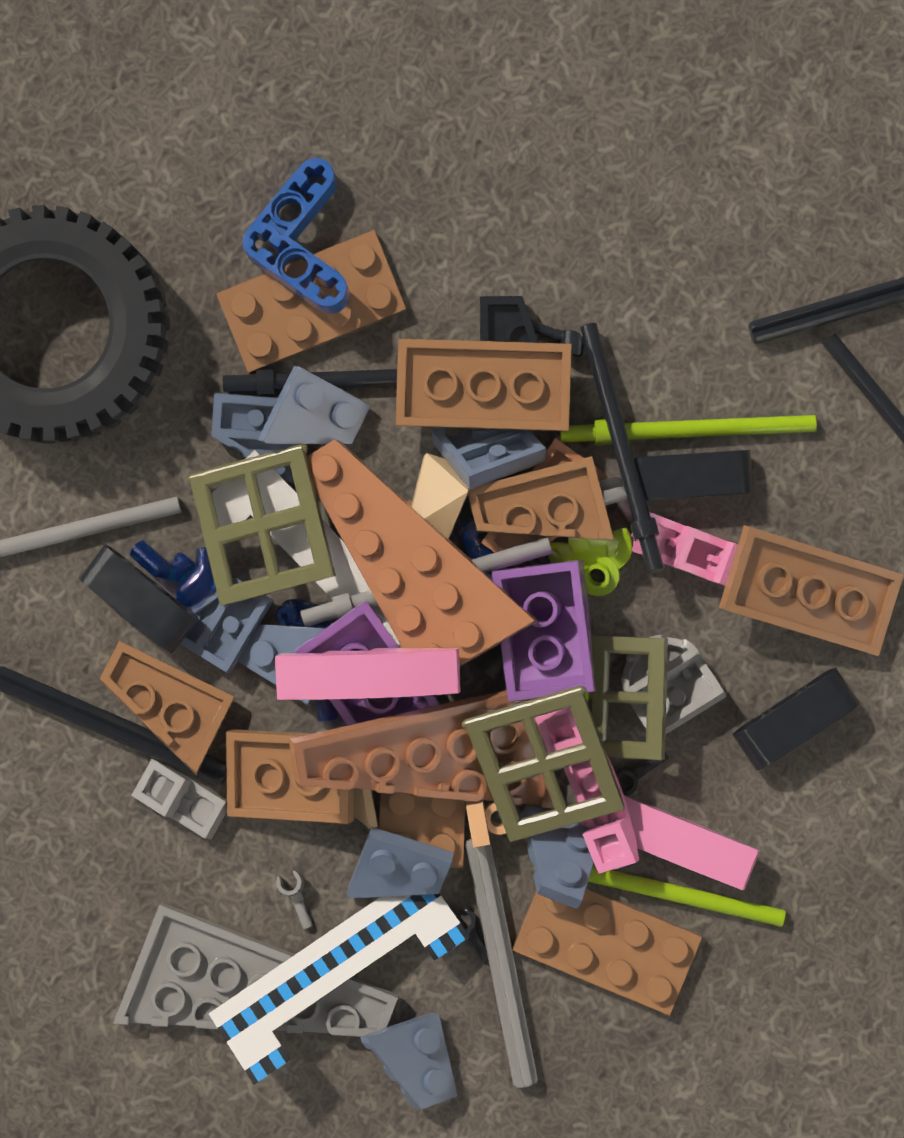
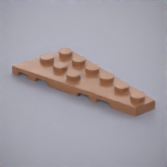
(414, 572)
(418, 754)

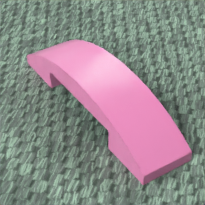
(608, 836)

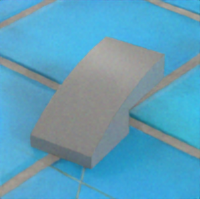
(181, 799)

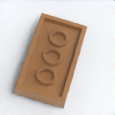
(278, 324)
(483, 384)
(811, 590)
(610, 947)

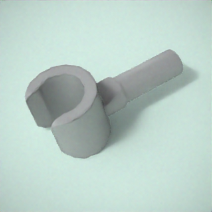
(614, 492)
(296, 899)

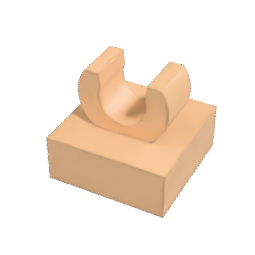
(481, 822)

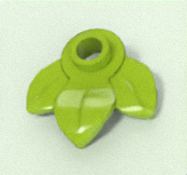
(597, 554)

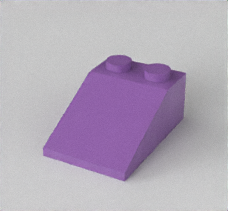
(363, 631)
(557, 647)

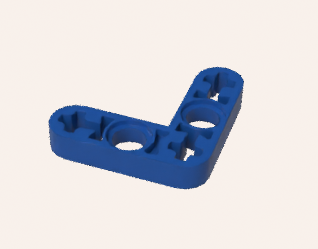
(284, 234)

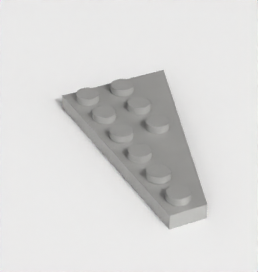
(199, 965)

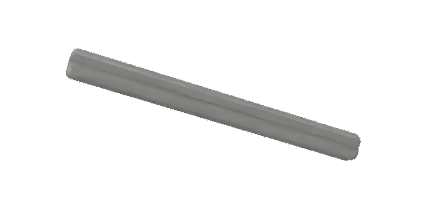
(502, 965)

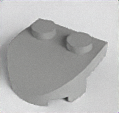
(689, 683)

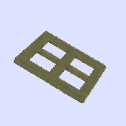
(262, 524)
(654, 697)
(545, 763)

